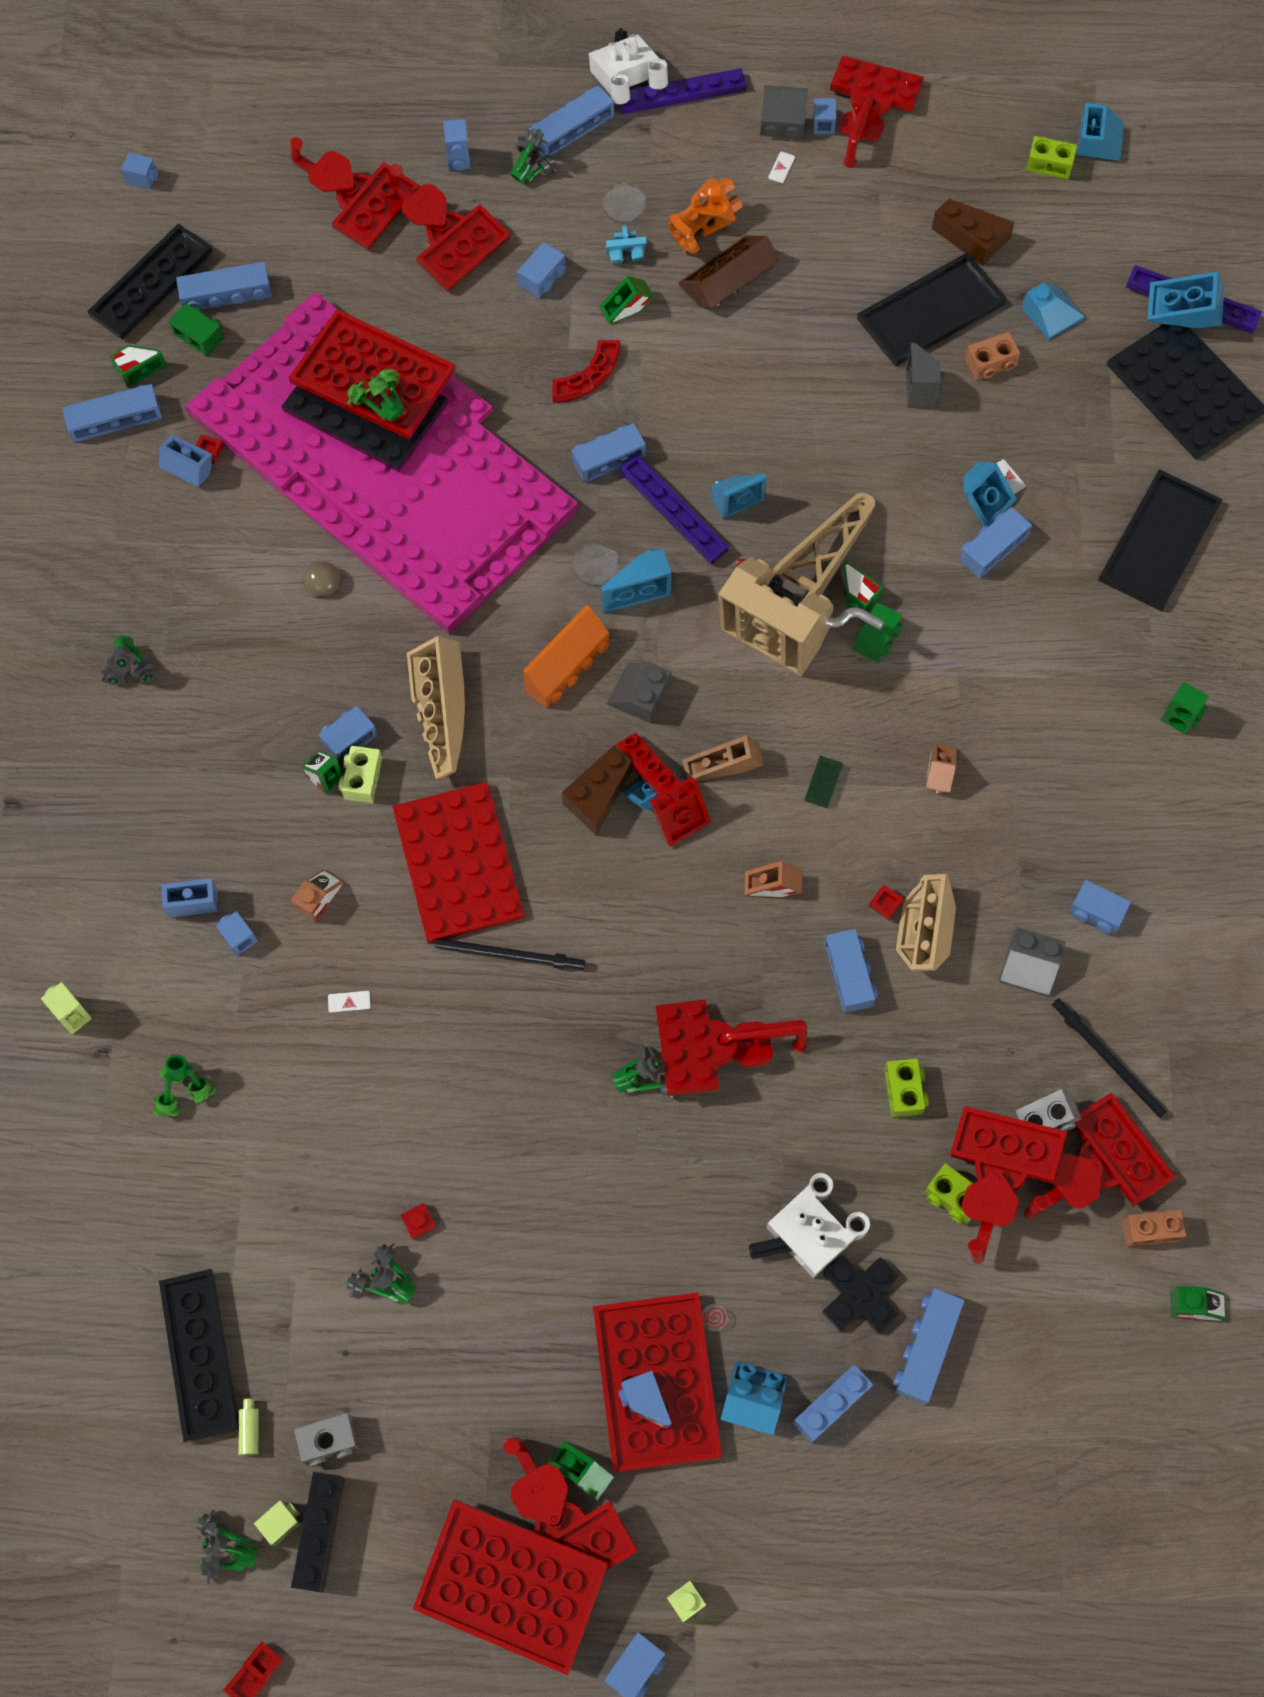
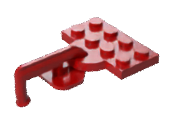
(872, 93)
(368, 207)
(453, 248)
(698, 1046)
(1004, 1157)
(1110, 1157)
(543, 1498)

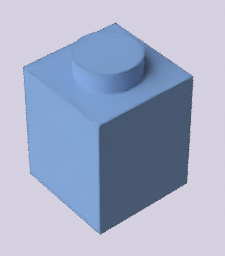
(824, 115)
(139, 170)
(236, 932)

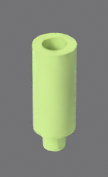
(248, 1429)

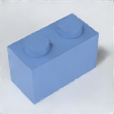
(456, 145)
(541, 270)
(185, 460)
(349, 730)
(190, 898)
(1099, 907)
(635, 1667)

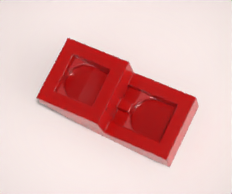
(254, 1673)

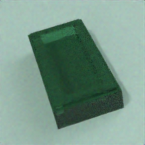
(823, 781)

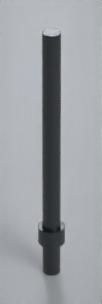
(558, 960)
(1073, 1020)

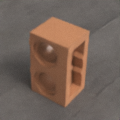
(992, 353)
(1153, 1228)

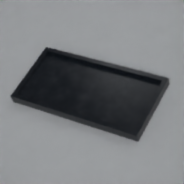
(931, 308)
(1160, 540)

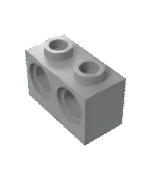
(1047, 1110)

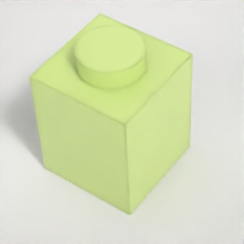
(278, 1522)
(686, 1601)

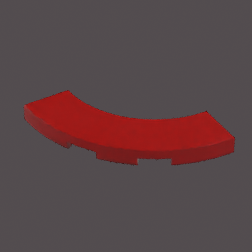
(592, 377)

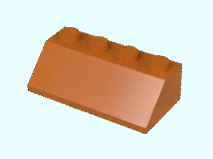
(566, 657)

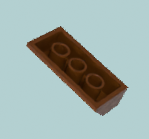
(730, 271)

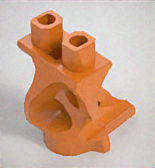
(696, 216)

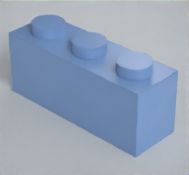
(608, 452)
(995, 542)
(850, 970)
(832, 1403)

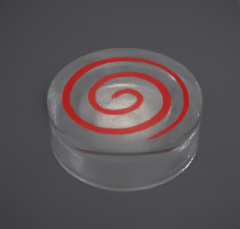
(714, 1318)

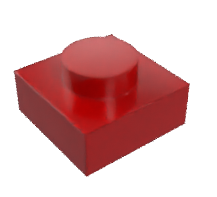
(210, 445)
(886, 902)
(418, 1221)

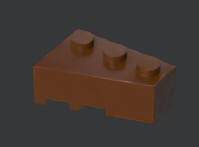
(972, 229)
(597, 788)

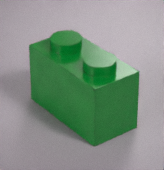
(196, 329)
(875, 642)

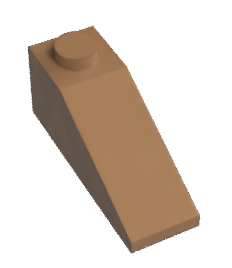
(724, 760)

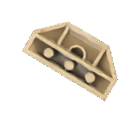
(927, 924)

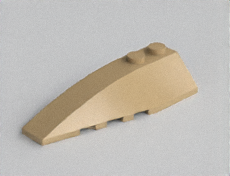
(439, 694)

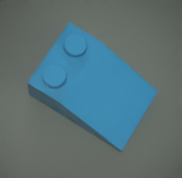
(1187, 301)
(640, 581)

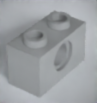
(309, 1439)

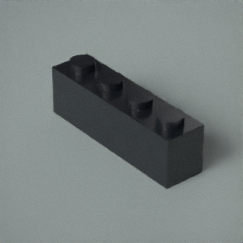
(317, 1532)

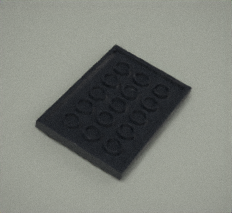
(1186, 387)
(358, 432)

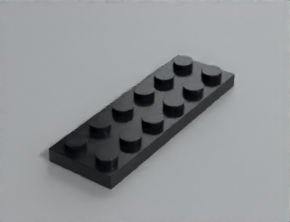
(149, 281)
(198, 1356)

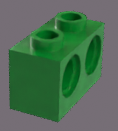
(1185, 708)

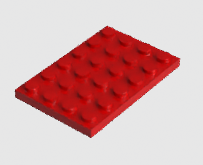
(355, 352)
(458, 862)
(670, 1341)
(511, 1586)

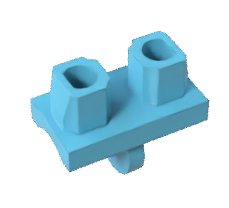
(625, 242)

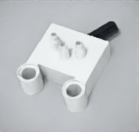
(627, 64)
(810, 1230)

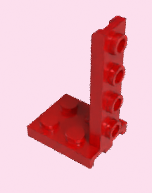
(678, 804)

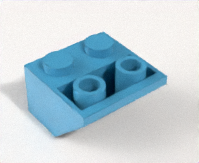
(1100, 133)
(754, 1398)

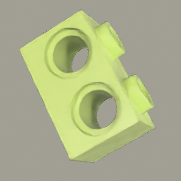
(364, 774)
(66, 1007)

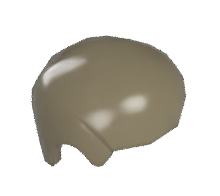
(322, 579)

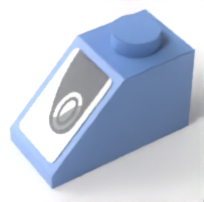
(645, 1399)

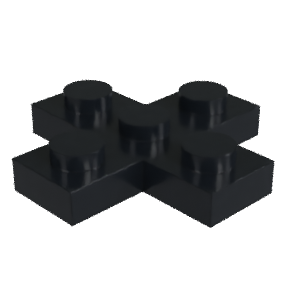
(860, 1294)

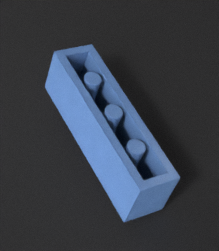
(574, 120)
(225, 286)
(112, 413)
(929, 1346)

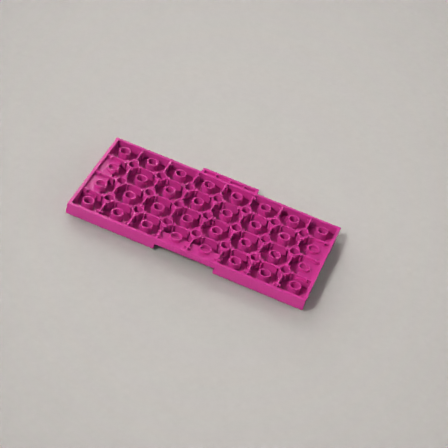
(438, 528)

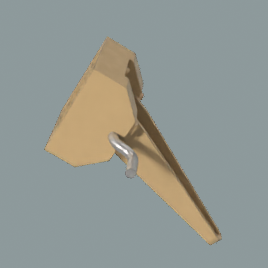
(775, 619)

